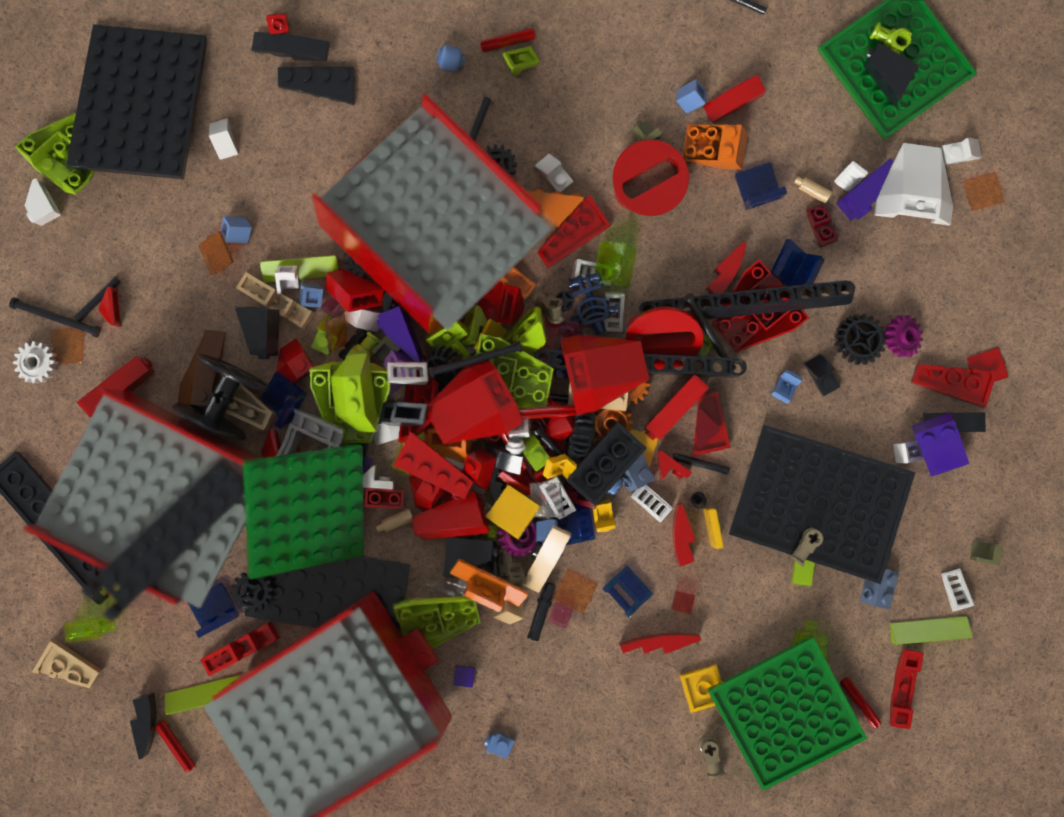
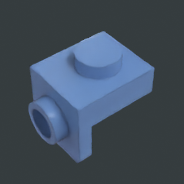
(786, 386)

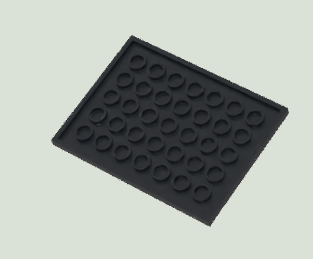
(137, 102)
(826, 488)

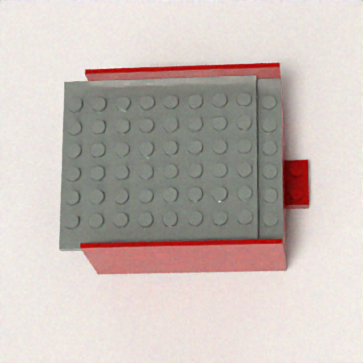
(431, 218)
(126, 476)
(333, 712)

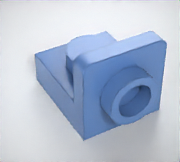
(498, 744)

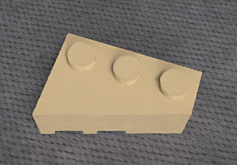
(251, 409)

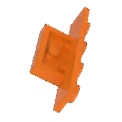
(486, 587)

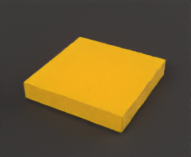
(513, 512)
(713, 528)
(696, 684)

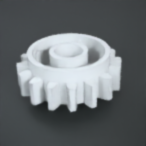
(26, 362)

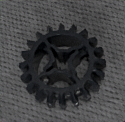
(857, 332)
(439, 356)
(580, 439)

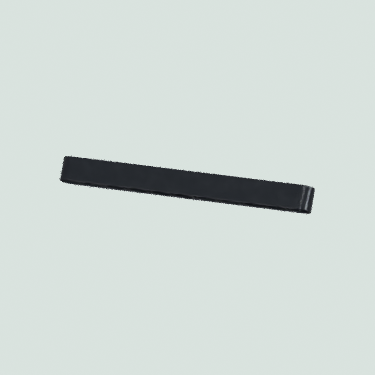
(755, 297)
(668, 360)

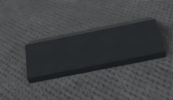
(606, 464)

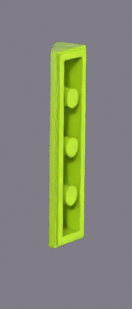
(307, 267)
(930, 630)
(194, 696)

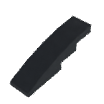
(290, 46)

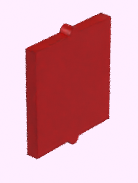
(989, 361)

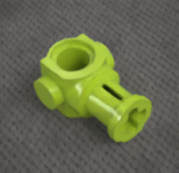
(889, 37)
(366, 346)

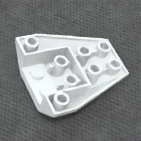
(917, 186)

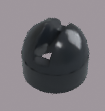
(698, 500)

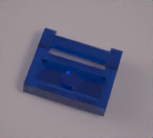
(632, 586)

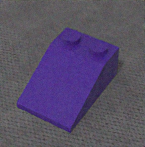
(859, 200)
(400, 330)
(940, 444)

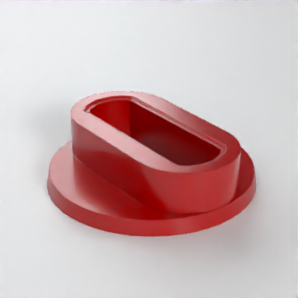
(640, 159)
(666, 321)

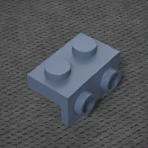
(638, 474)
(880, 594)

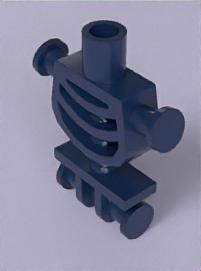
(596, 321)

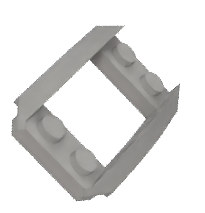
(312, 426)

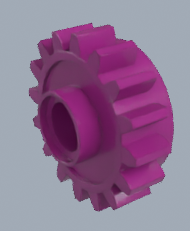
(903, 336)
(521, 546)

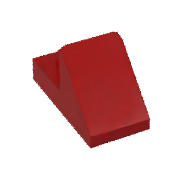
(667, 463)
(518, 482)

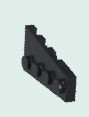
(323, 82)

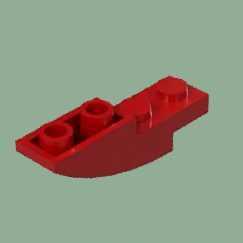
(383, 498)

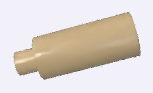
(813, 189)
(395, 521)

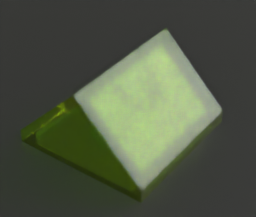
(616, 262)

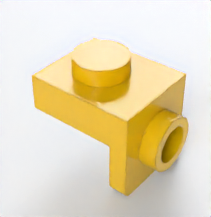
(559, 466)
(603, 516)

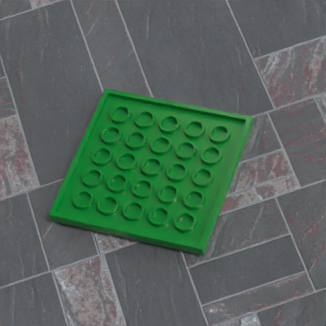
(939, 60)
(303, 509)
(787, 713)

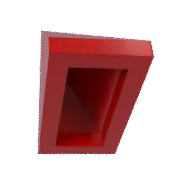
(509, 305)
(110, 308)
(559, 427)
(271, 445)

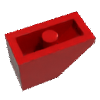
(480, 467)

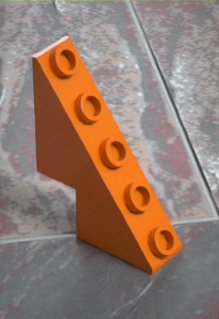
(556, 205)

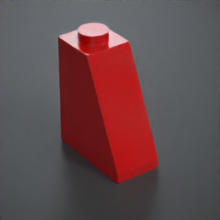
(353, 291)

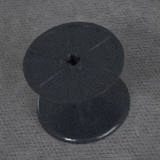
(212, 416)

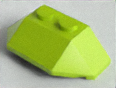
(529, 331)
(354, 393)

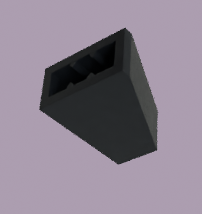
(890, 71)
(260, 330)
(475, 552)

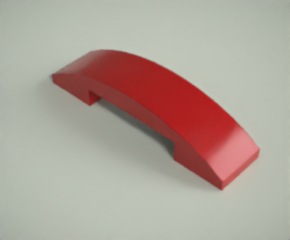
(903, 688)

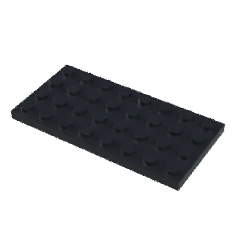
(323, 590)

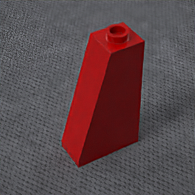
(126, 379)
(675, 407)
(452, 519)

